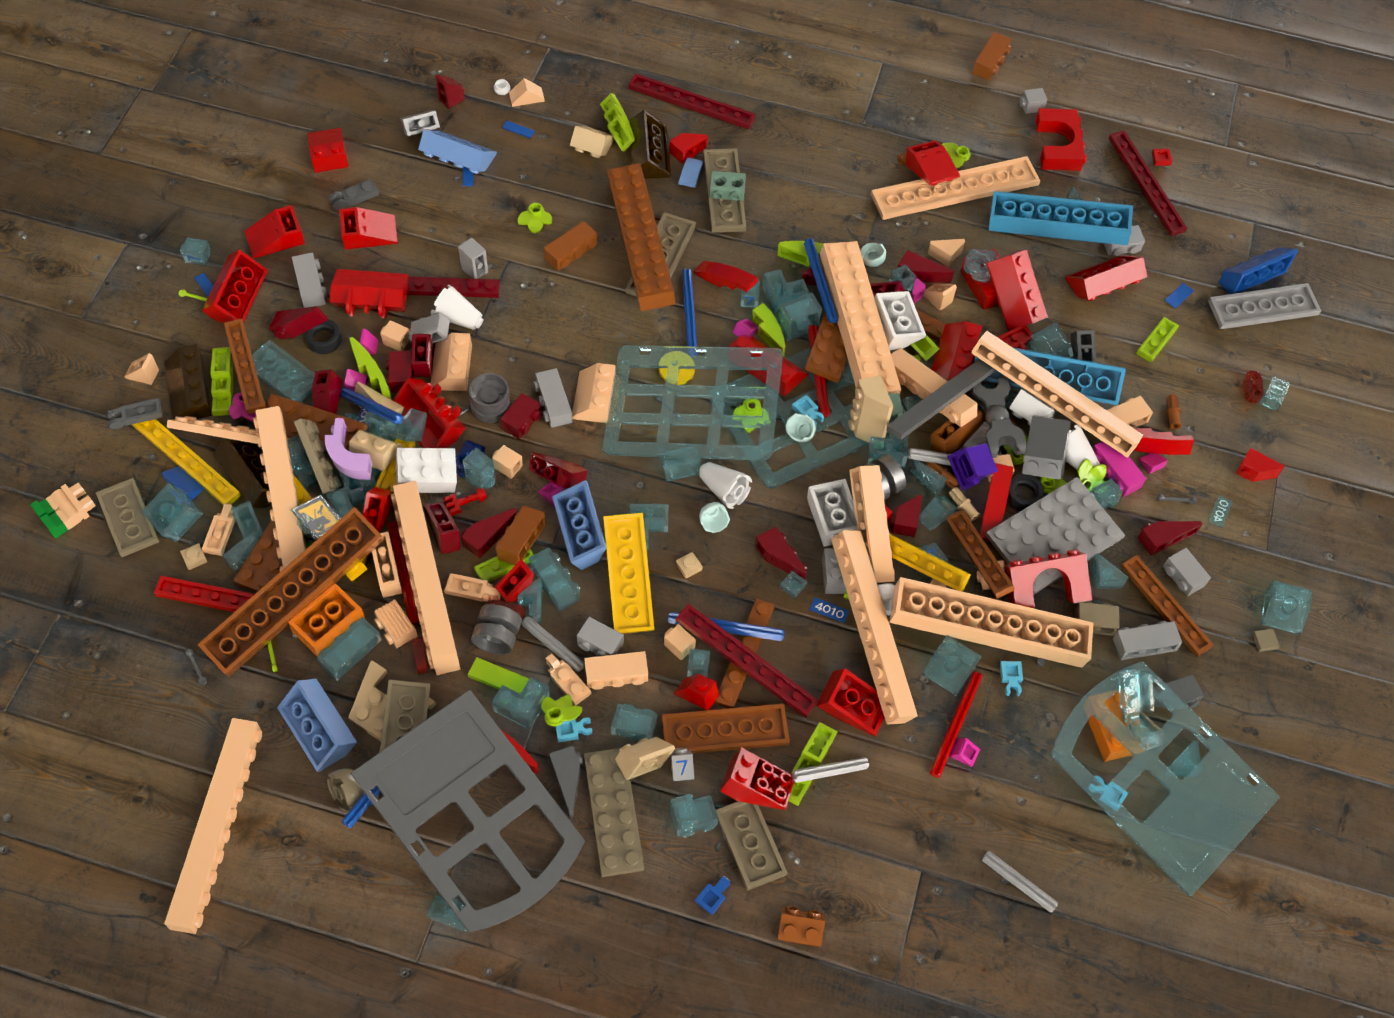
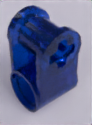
(466, 449)

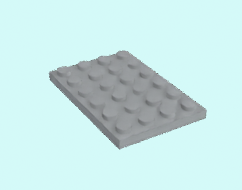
(1056, 524)

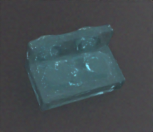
(379, 426)
(680, 468)
(1136, 691)

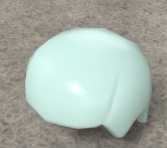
(873, 254)
(800, 427)
(714, 517)

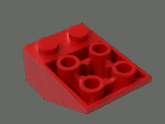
(931, 162)
(367, 228)
(275, 232)
(757, 781)

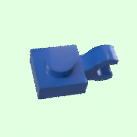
(712, 897)

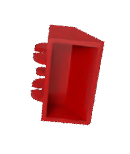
(369, 291)
(441, 425)

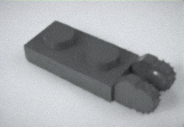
(354, 195)
(135, 413)

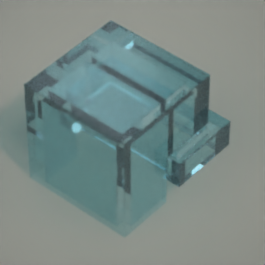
(1051, 341)

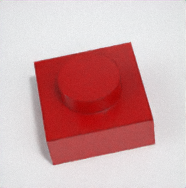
(1161, 157)

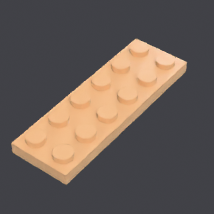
(208, 427)

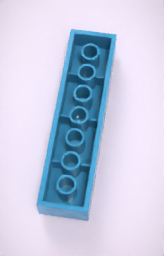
(1061, 218)
(1092, 379)

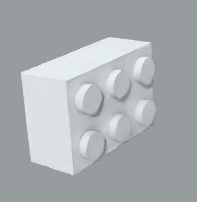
(430, 467)
(832, 509)

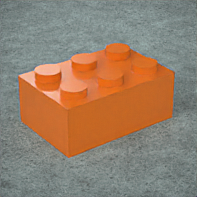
(325, 619)
(1107, 743)

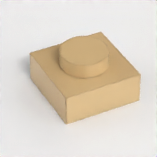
(193, 556)
(689, 565)

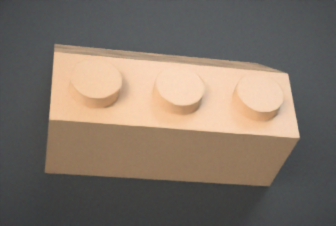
(452, 362)
(594, 393)

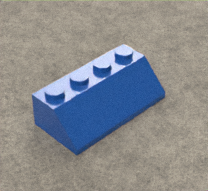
(1257, 270)

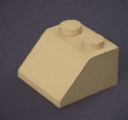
(591, 140)
(380, 449)
(643, 756)

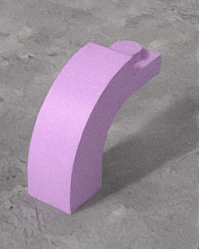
(351, 464)

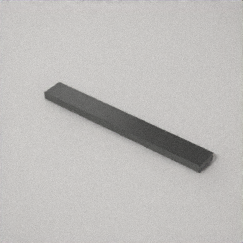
(939, 399)

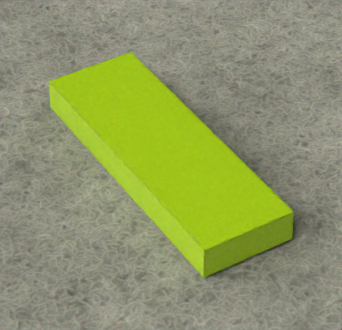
(1157, 339)
(496, 568)
(496, 676)

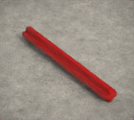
(820, 382)
(403, 573)
(956, 724)

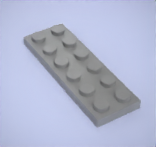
(1264, 306)

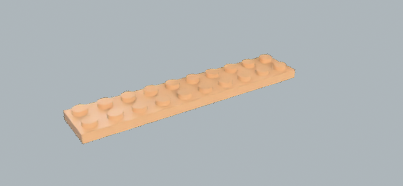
(971, 185)

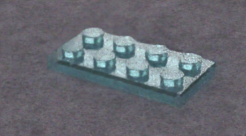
(283, 372)

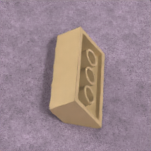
(870, 409)

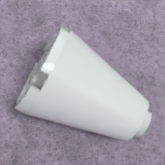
(457, 309)
(1079, 448)
(727, 484)

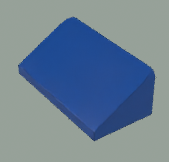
(182, 480)

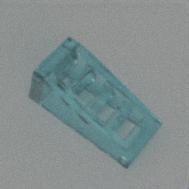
(1271, 401)
(929, 478)
(239, 553)
(1145, 730)

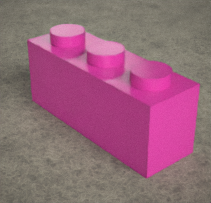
(1119, 468)

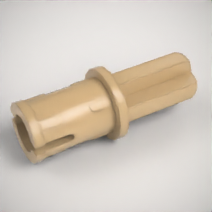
(964, 504)

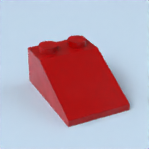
(327, 150)
(852, 701)

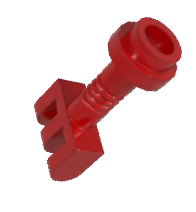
(453, 504)

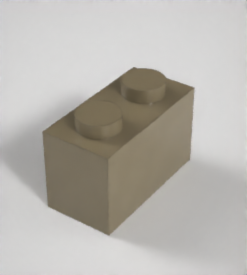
(1102, 615)

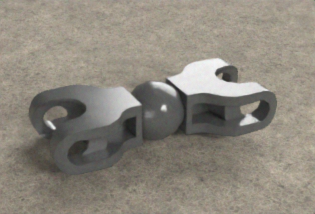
(1001, 429)

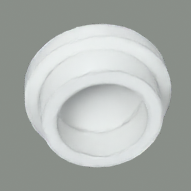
(501, 87)

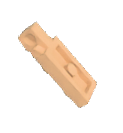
(219, 532)
(471, 588)
(567, 679)

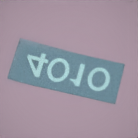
(1220, 511)

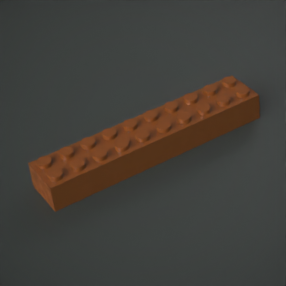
(641, 237)
(290, 592)

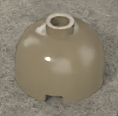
(344, 788)

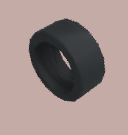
(328, 346)
(1024, 480)

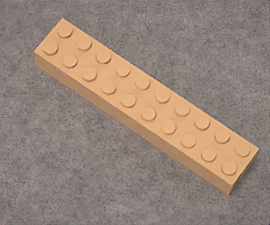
(858, 314)
(424, 579)
(991, 622)

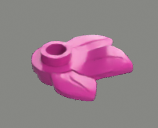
(238, 409)

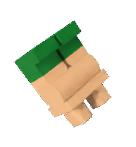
(62, 509)

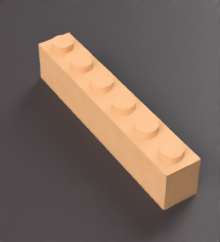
(924, 382)
(872, 520)

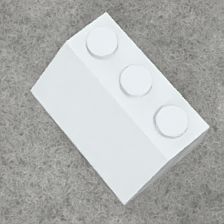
(899, 319)

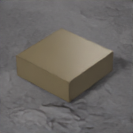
(1266, 640)

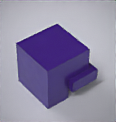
(972, 465)

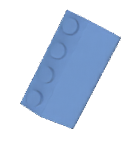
(456, 150)
(580, 525)
(316, 724)

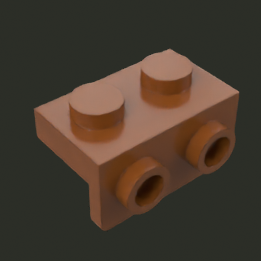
(801, 926)

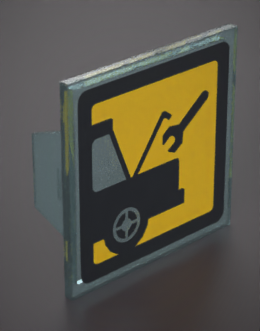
(315, 516)

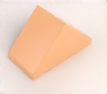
(526, 93)
(946, 250)
(940, 295)
(143, 370)

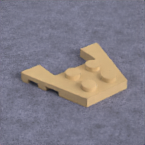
(370, 702)

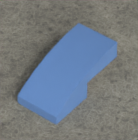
(691, 172)

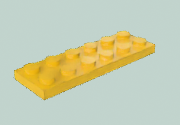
(628, 573)

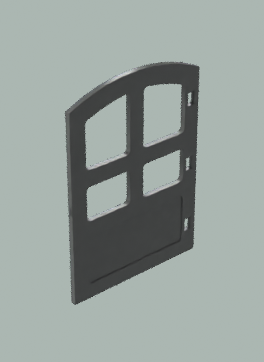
(439, 767)

